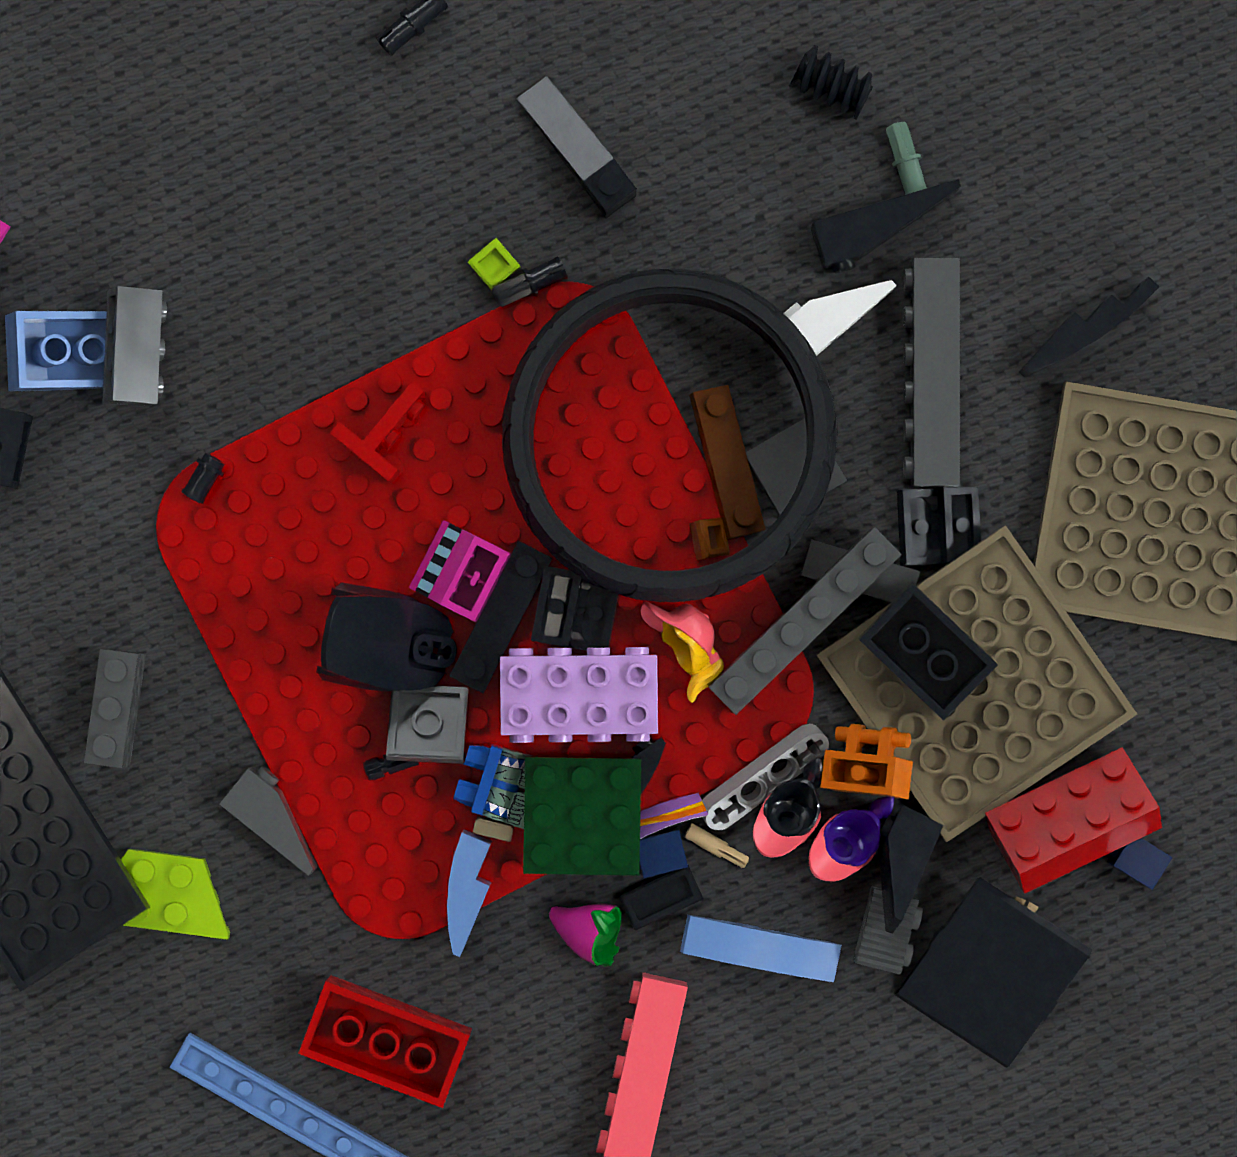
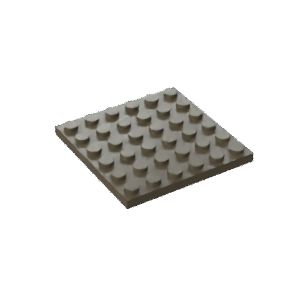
(1142, 511)
(1021, 720)

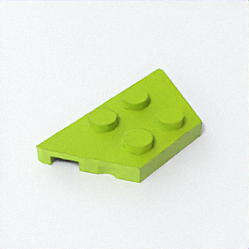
(177, 893)

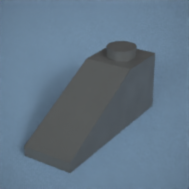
(266, 812)

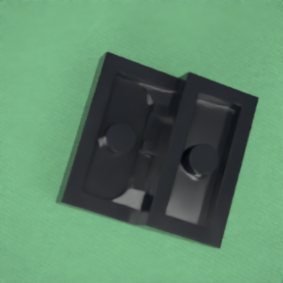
(937, 524)
(573, 611)

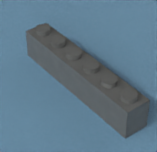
(933, 372)
(804, 620)

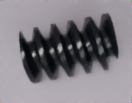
(833, 81)

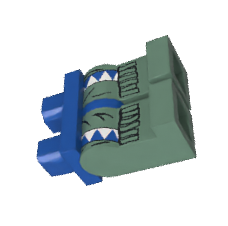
(499, 787)

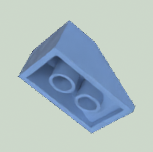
(55, 350)

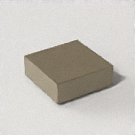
(493, 828)

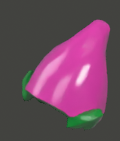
(589, 930)

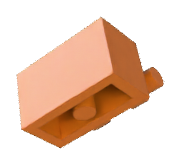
(868, 773)

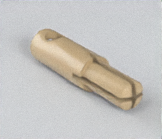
(715, 845)

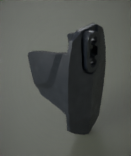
(384, 641)

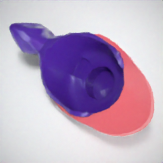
(848, 841)

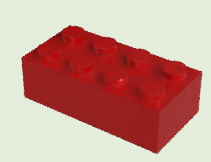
(1074, 820)
(385, 1041)

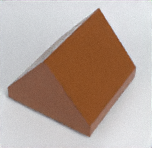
(709, 538)

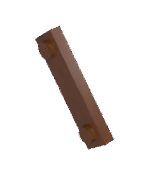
(727, 462)

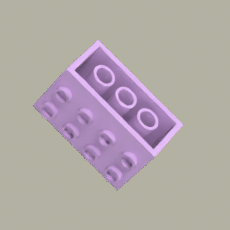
(579, 694)

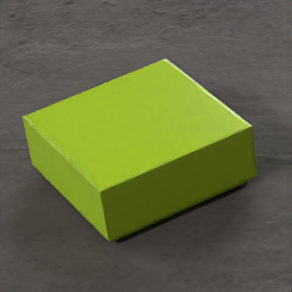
(494, 264)

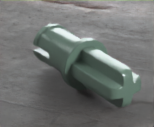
(905, 157)

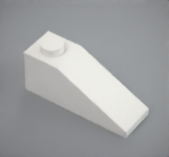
(830, 316)

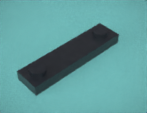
(500, 617)

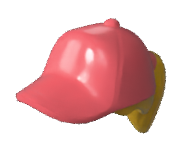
(692, 640)

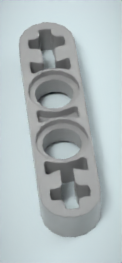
(760, 772)

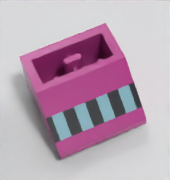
(460, 571)

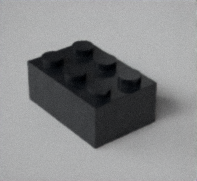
(928, 651)

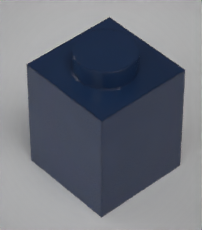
(662, 853)
(1140, 862)

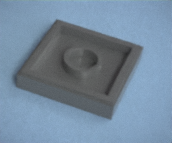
(780, 464)
(428, 725)

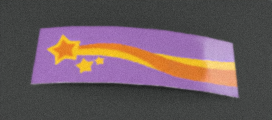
(671, 813)

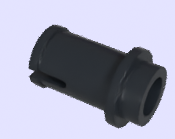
(203, 477)

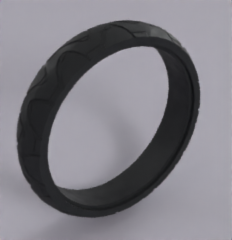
(647, 289)

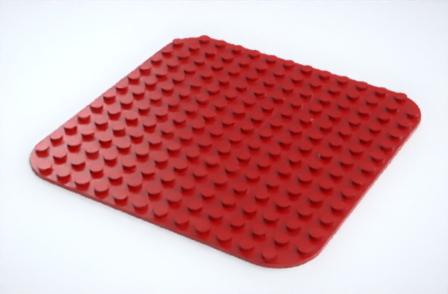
(312, 514)

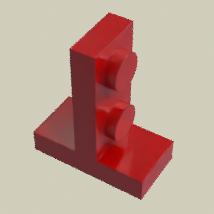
(384, 432)

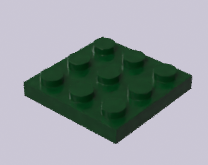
(582, 816)

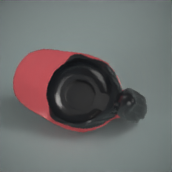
(789, 813)

